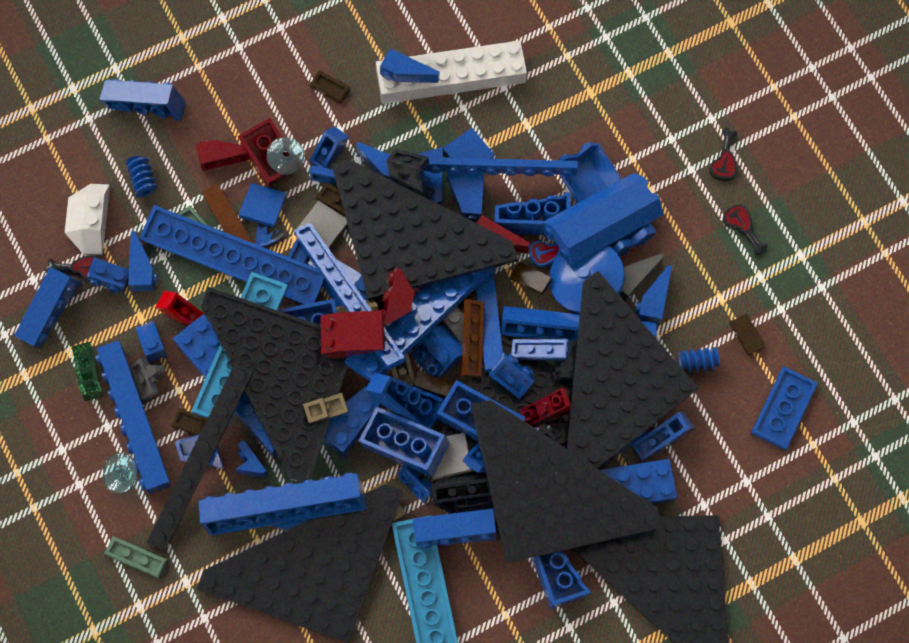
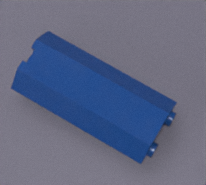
(593, 175)
(603, 218)

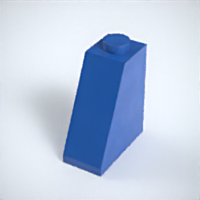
(467, 193)

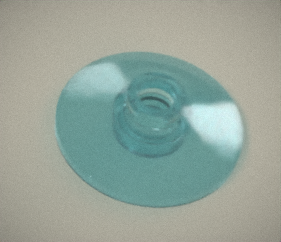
(284, 164)
(113, 472)

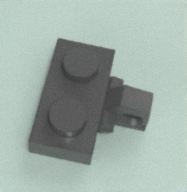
(146, 377)

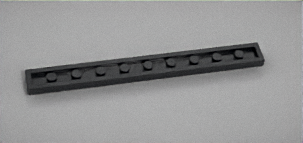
(200, 456)

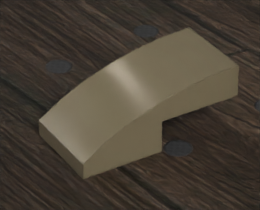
(325, 408)

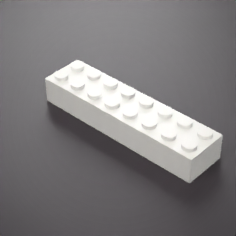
(461, 72)

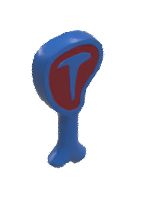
(543, 254)

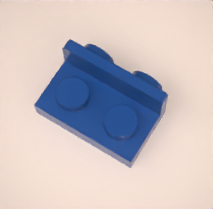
(107, 275)
(512, 375)

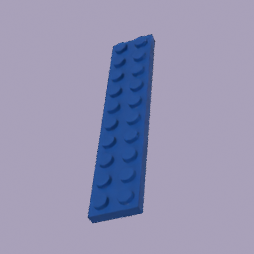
(230, 254)
(427, 310)

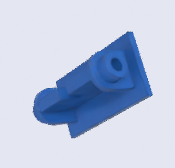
(420, 489)

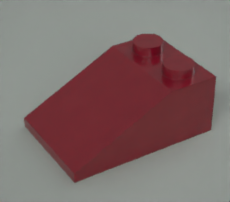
(256, 144)
(352, 333)

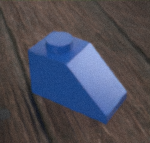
(329, 147)
(151, 341)

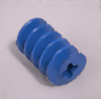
(141, 175)
(698, 359)

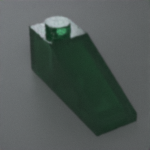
(87, 371)

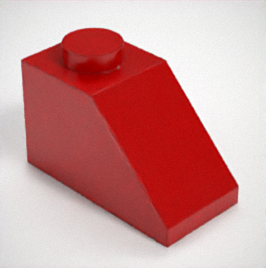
(178, 308)

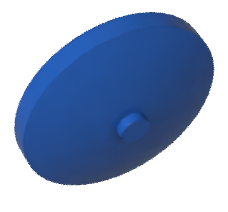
(568, 278)

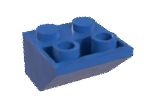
(438, 352)

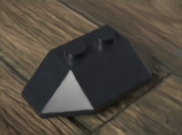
(462, 493)

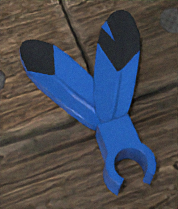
(263, 239)

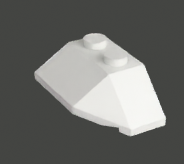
(87, 218)

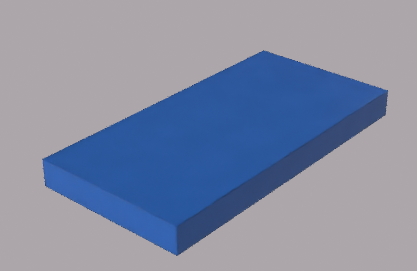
(784, 408)

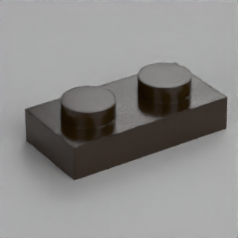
(330, 197)

